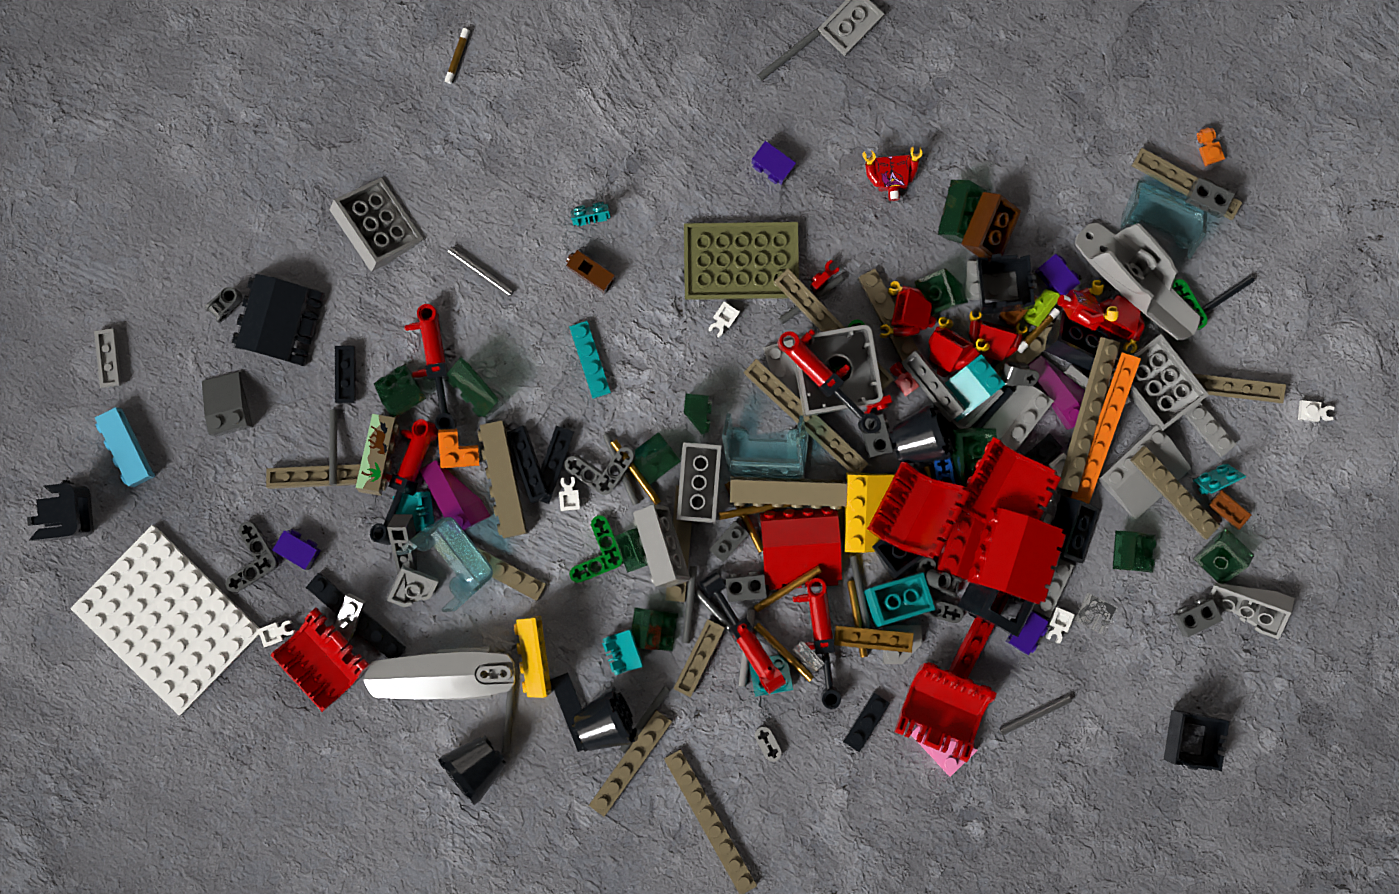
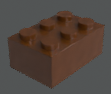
(991, 225)

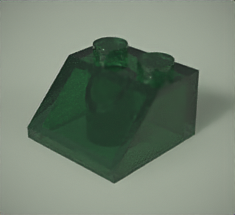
(655, 458)
(631, 550)
(1224, 557)

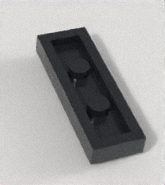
(345, 375)
(866, 722)

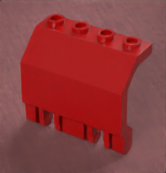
(320, 661)
(944, 708)

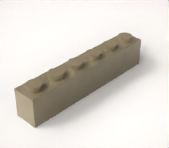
(503, 479)
(788, 491)

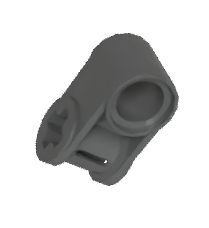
(221, 306)
(1019, 374)
(943, 581)

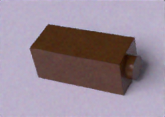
(590, 271)

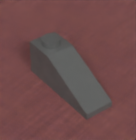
(400, 531)

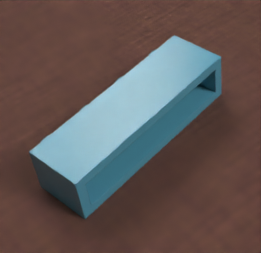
(124, 447)

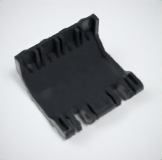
(275, 317)

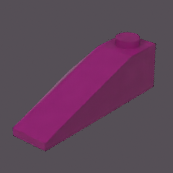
(1061, 389)
(454, 497)

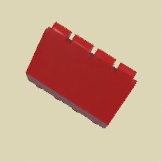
(1008, 482)
(918, 512)
(799, 542)
(1017, 555)

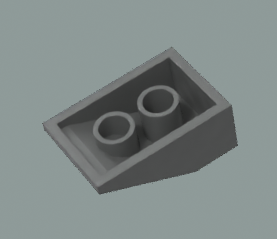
(225, 405)

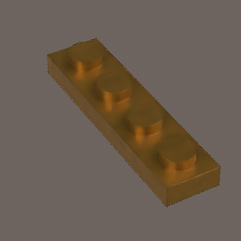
(873, 639)

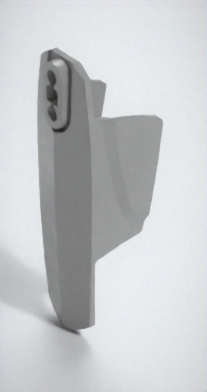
(1140, 273)
(442, 675)

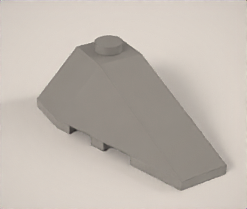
(1261, 608)

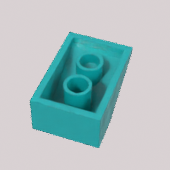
(974, 384)
(899, 600)

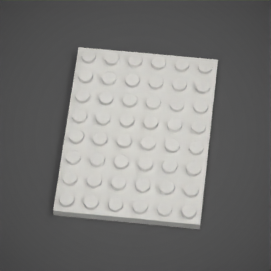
(166, 620)

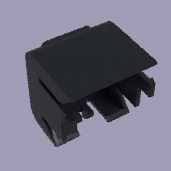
(1007, 264)
(70, 510)
(978, 602)
(1212, 742)

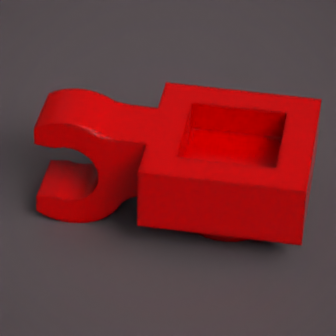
(820, 279)
(905, 381)
(883, 404)

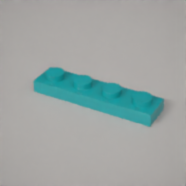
(590, 359)

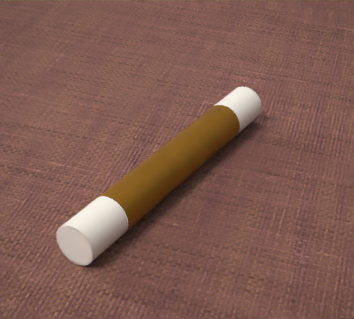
(457, 55)
(1037, 331)

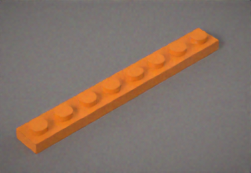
(1107, 424)

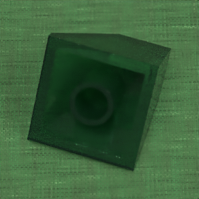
(942, 291)

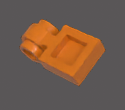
(1211, 152)

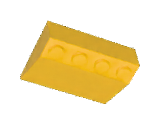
(863, 499)
(534, 657)

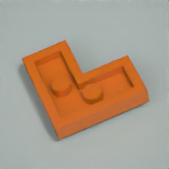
(454, 455)

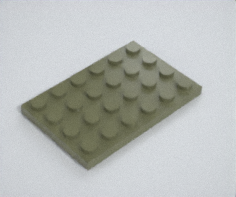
(738, 259)

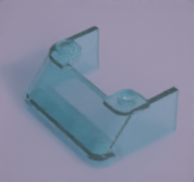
(1166, 213)
(764, 456)
(460, 554)

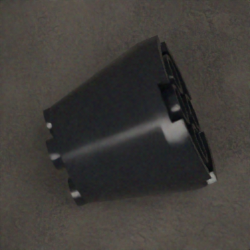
(922, 437)
(605, 722)
(473, 767)

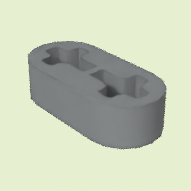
(763, 745)

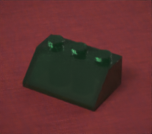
(959, 209)
(473, 389)
(967, 449)

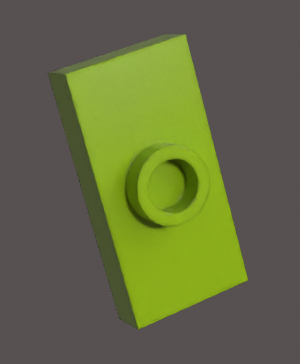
(1042, 307)

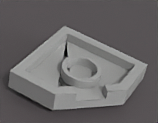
(411, 587)
(896, 657)

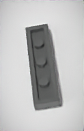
(933, 386)

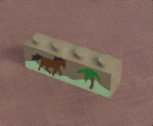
(377, 454)

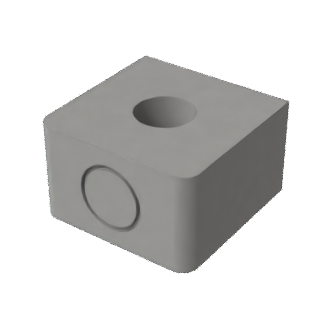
(855, 349)

